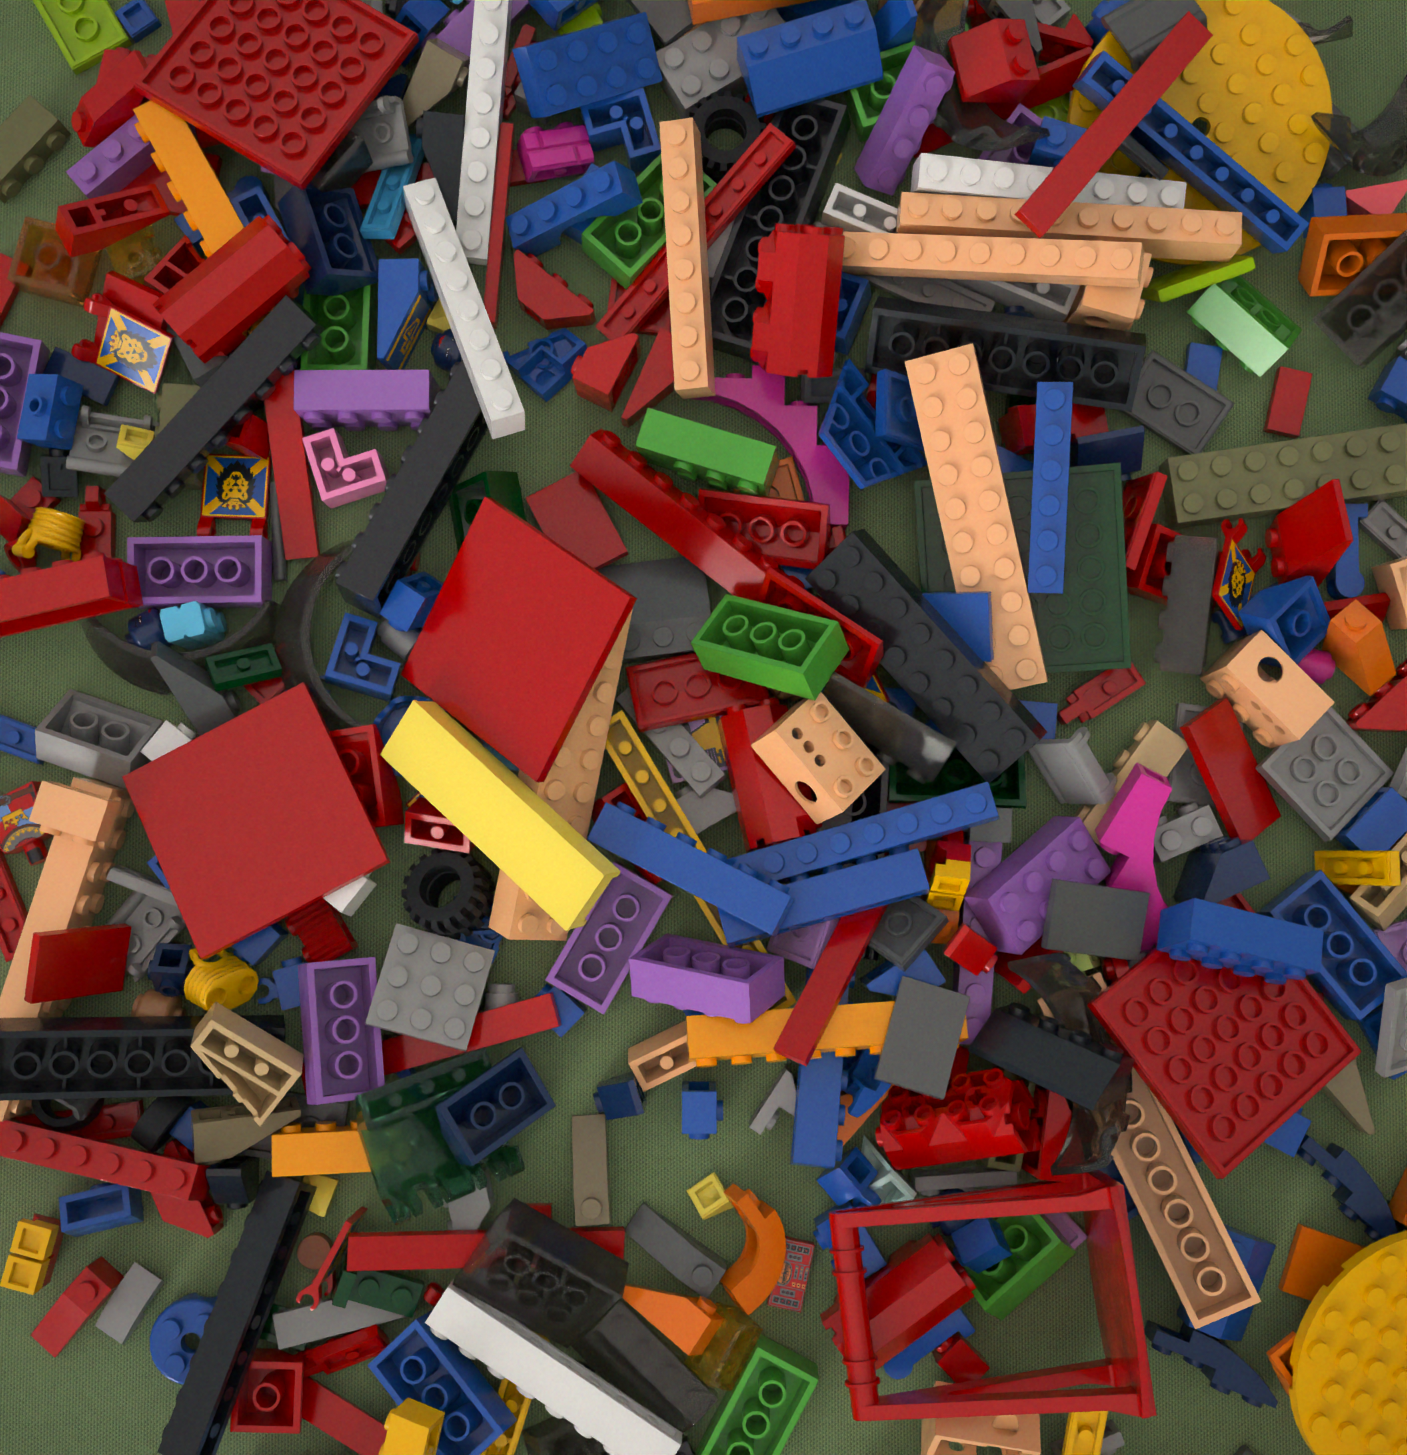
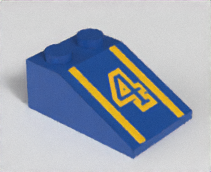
(403, 309)

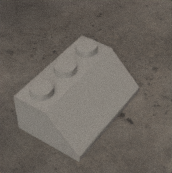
(94, 737)

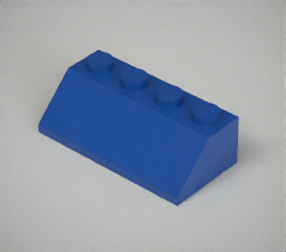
(810, 58)

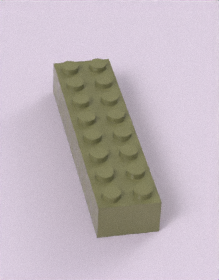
(1278, 474)

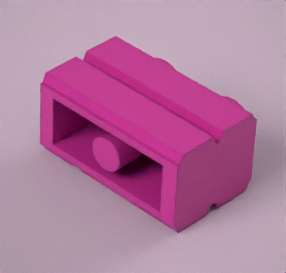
(554, 152)

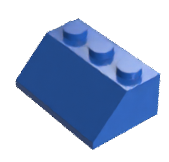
(1255, 1256)

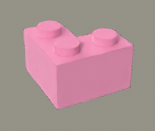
(343, 477)

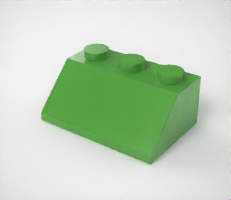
(1244, 323)
(1013, 1279)

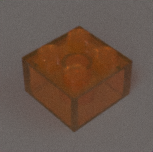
(45, 268)

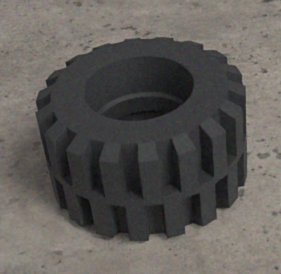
(723, 113)
(427, 883)

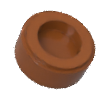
(314, 1250)

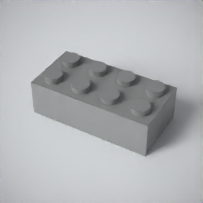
(707, 60)

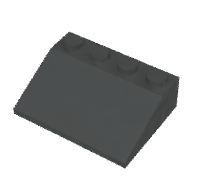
(668, 606)

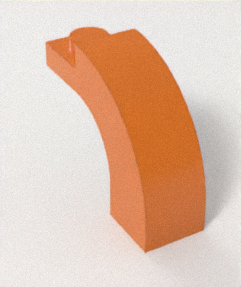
(763, 1255)

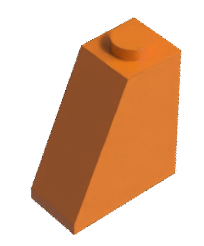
(1360, 647)

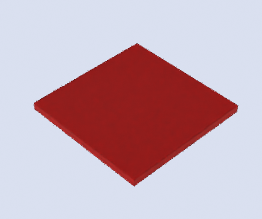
(277, 76)
(517, 638)
(255, 820)
(1223, 1048)

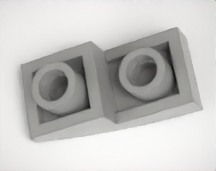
(128, 1303)

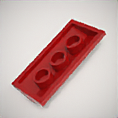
(785, 529)
(864, 648)

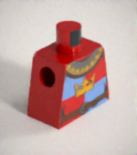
(16, 830)

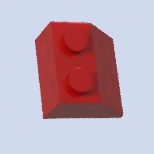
(994, 62)
(606, 369)
(270, 1394)

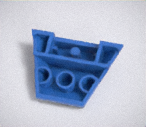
(851, 435)

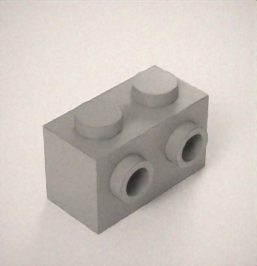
(1184, 831)

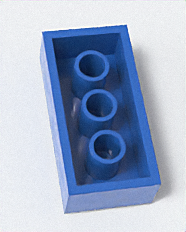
(588, 65)
(1240, 941)
(1353, 957)
(442, 1377)

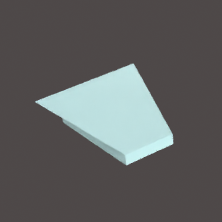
(888, 1183)

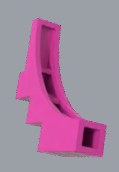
(795, 429)
(1131, 829)

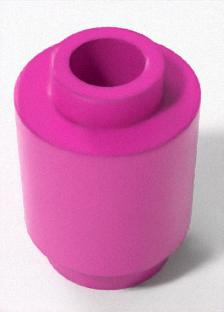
(1318, 665)

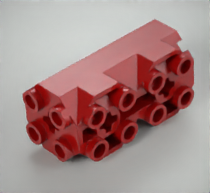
(234, 289)
(802, 289)
(763, 804)
(976, 1120)
(908, 1296)

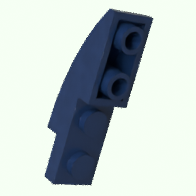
(1353, 1186)
(1216, 1359)

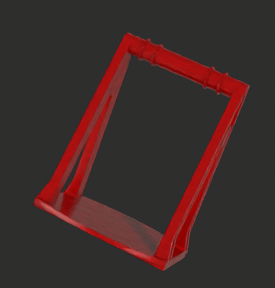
(1019, 1393)

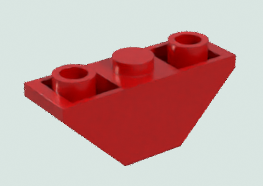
(547, 296)
(1386, 709)
(195, 1216)

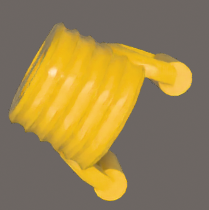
(51, 530)
(224, 981)

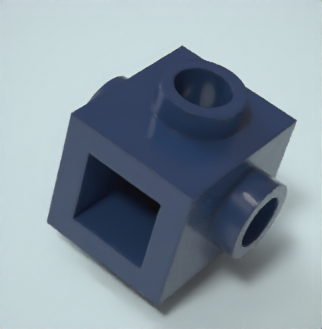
(170, 968)

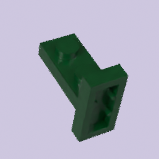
(377, 1289)

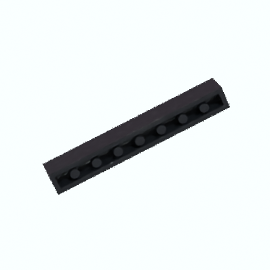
(215, 411)
(237, 1317)

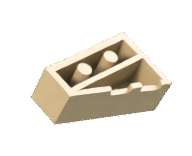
(246, 1059)

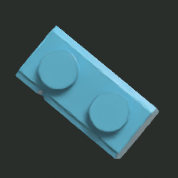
(193, 625)

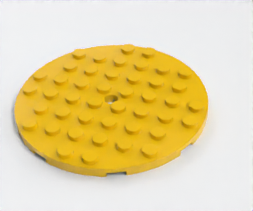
(1254, 90)
(1354, 1357)

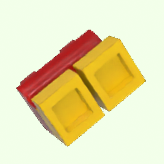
(949, 872)
(33, 1254)

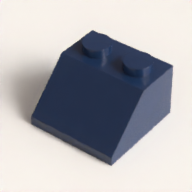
(1115, 446)

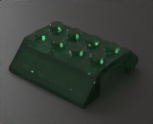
(407, 1145)

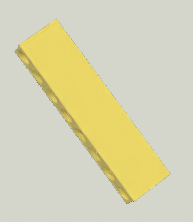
(499, 813)

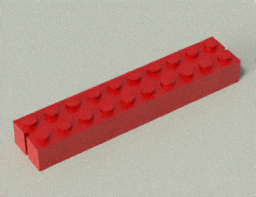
(67, 593)

